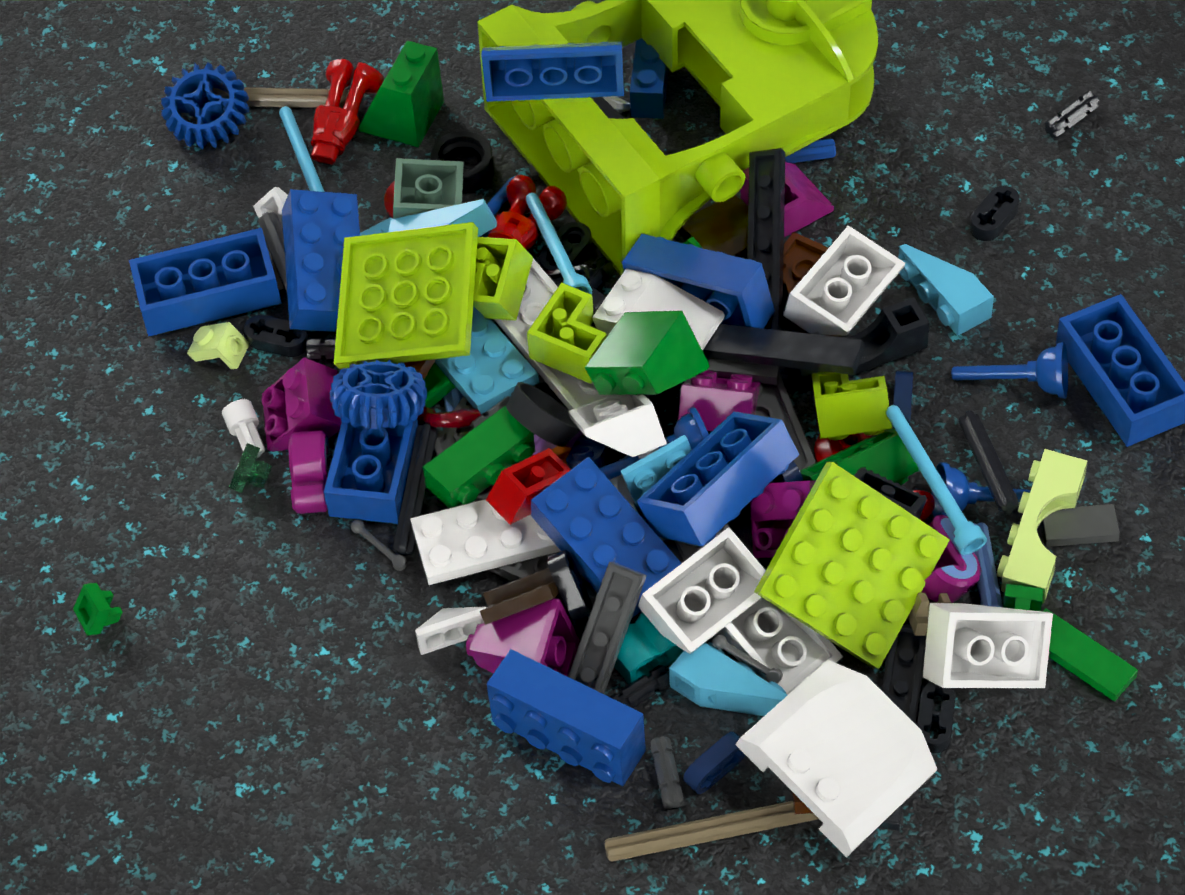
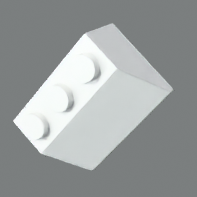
(842, 285)
(621, 423)
(704, 592)

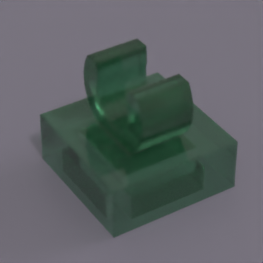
(248, 469)

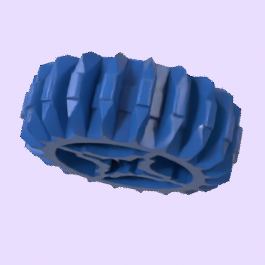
(192, 94)
(378, 394)

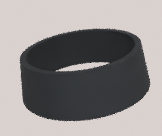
(541, 414)

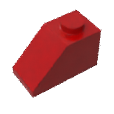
(524, 481)

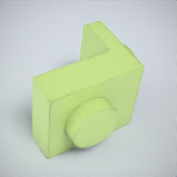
(220, 342)

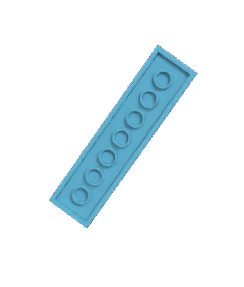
(493, 361)

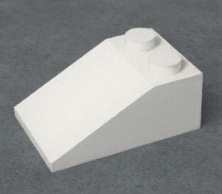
(648, 292)
(779, 643)
(986, 646)

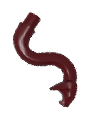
(451, 419)

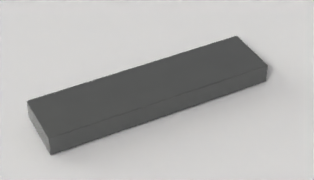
(607, 626)

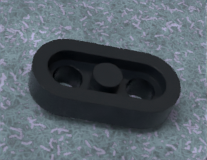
(569, 233)

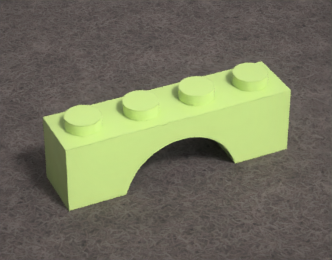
(1055, 487)

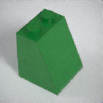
(407, 97)
(646, 354)

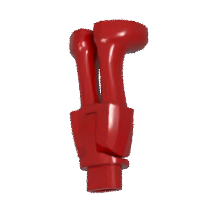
(335, 125)
(514, 223)

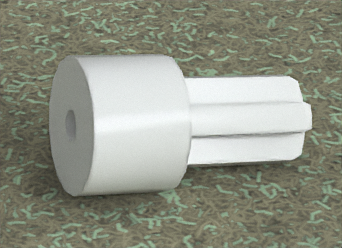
(242, 422)

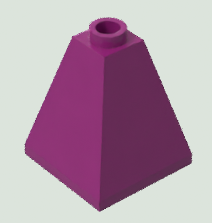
(537, 632)

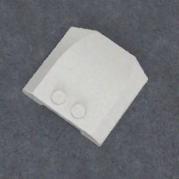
(842, 752)

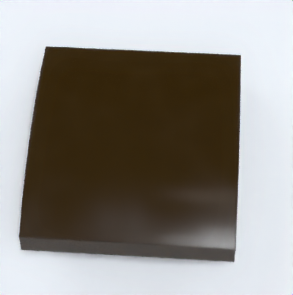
(720, 227)
(519, 595)

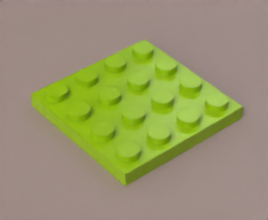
(407, 295)
(852, 565)

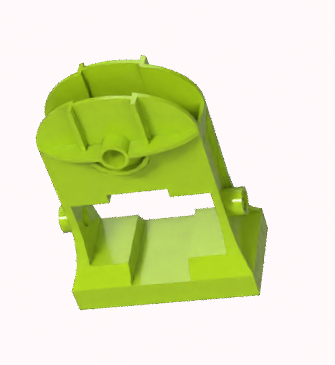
(771, 65)

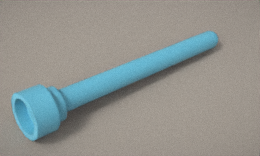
(300, 149)
(555, 246)
(967, 535)

